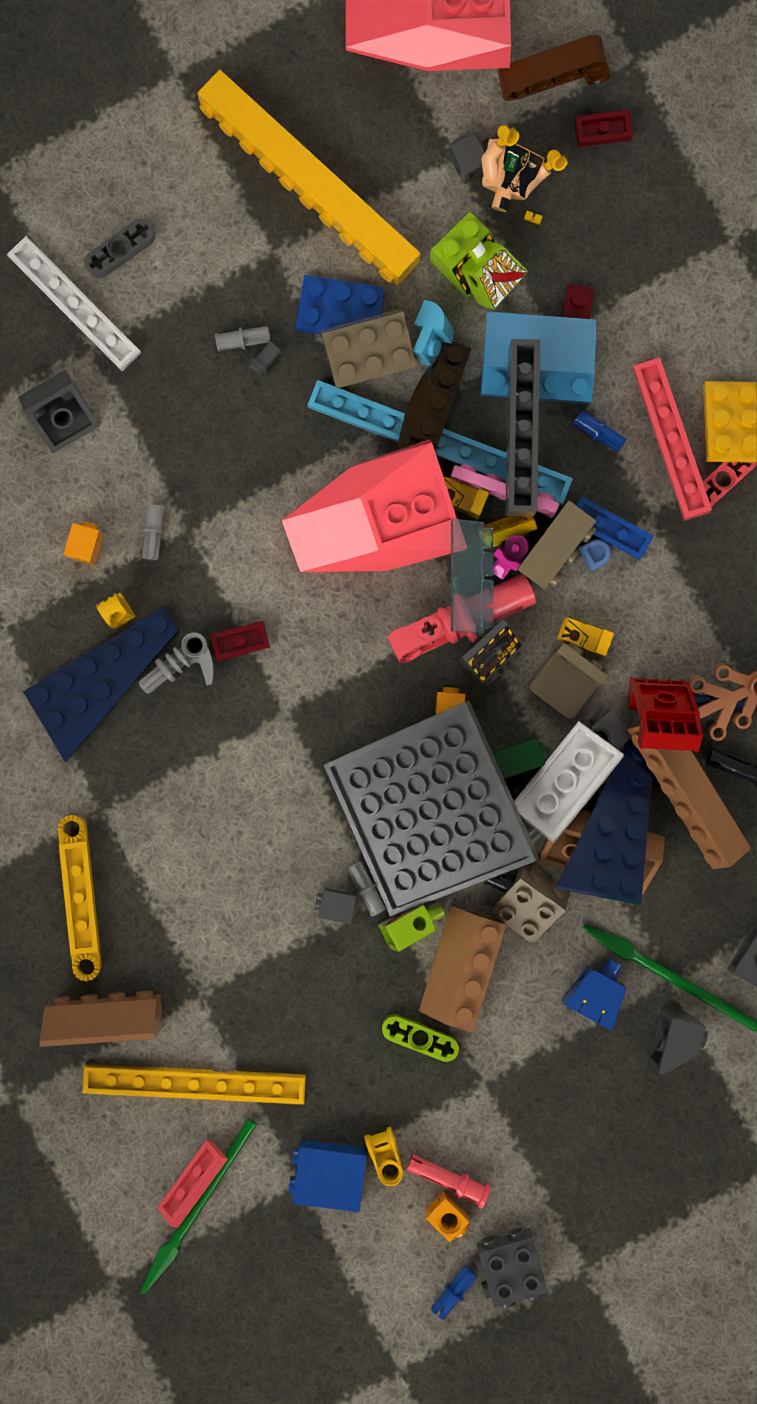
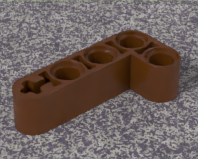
(555, 67)

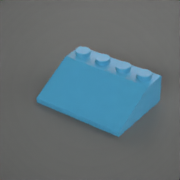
(565, 355)

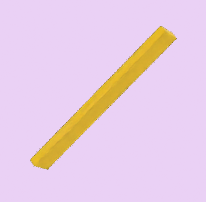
(194, 1084)

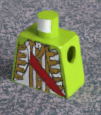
(491, 272)
(400, 930)

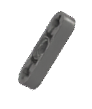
(121, 236)

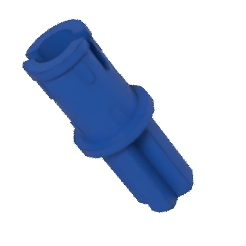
(599, 431)
(454, 1292)

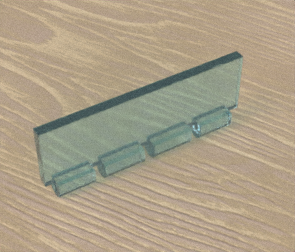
(468, 570)

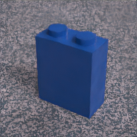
(328, 1175)

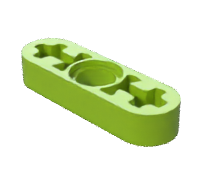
(441, 1039)

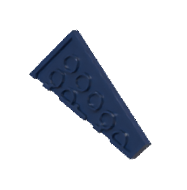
(613, 843)

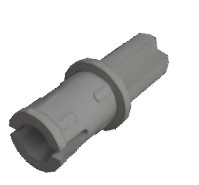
(242, 338)
(153, 532)
(366, 888)

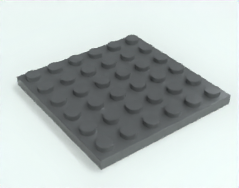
(431, 810)

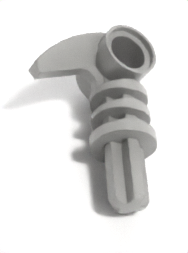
(175, 662)

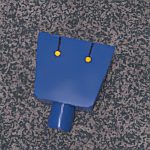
(597, 994)

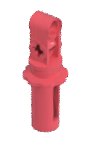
(412, 641)

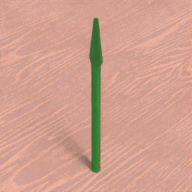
(626, 951)
(169, 1250)

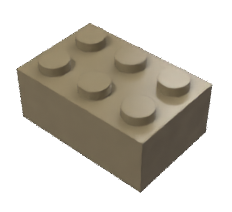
(368, 348)
(558, 546)

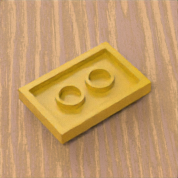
(730, 421)

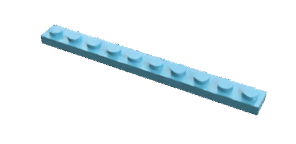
(451, 446)

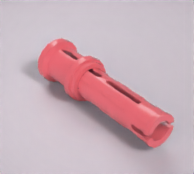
(459, 1184)

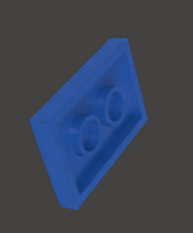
(335, 302)

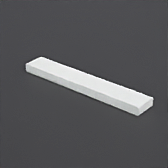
(74, 303)

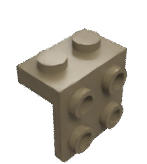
(567, 680)
(531, 903)

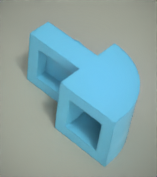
(433, 330)

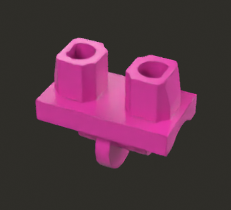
(510, 555)

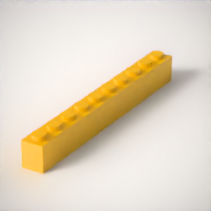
(308, 177)

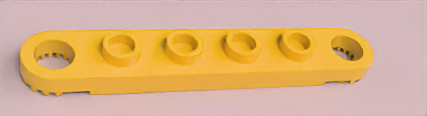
(79, 897)

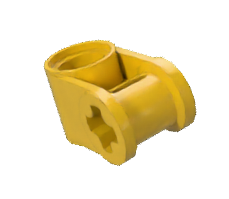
(384, 1151)

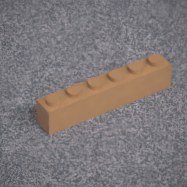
(695, 803)

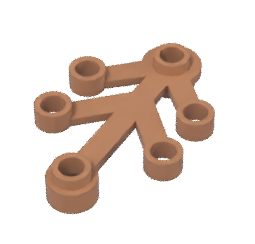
(727, 699)

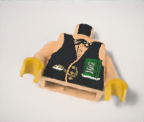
(514, 170)

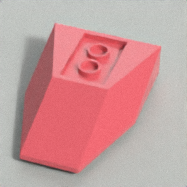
(431, 32)
(375, 515)

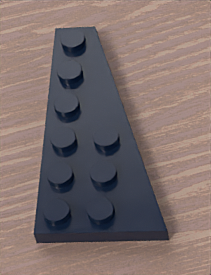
(87, 689)

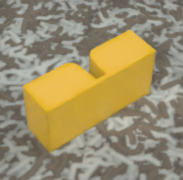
(529, 217)

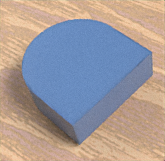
(595, 553)

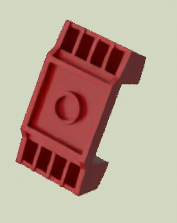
(666, 714)

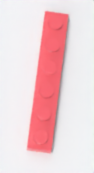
(672, 439)

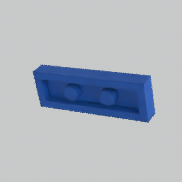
(616, 530)

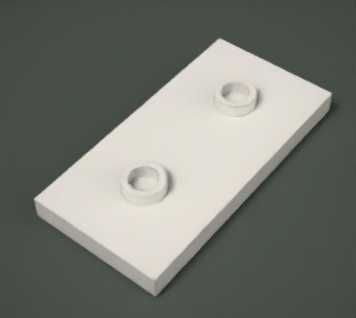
(567, 781)

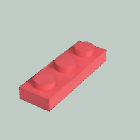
(192, 1183)

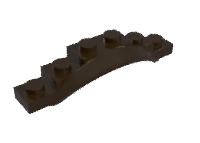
(434, 397)

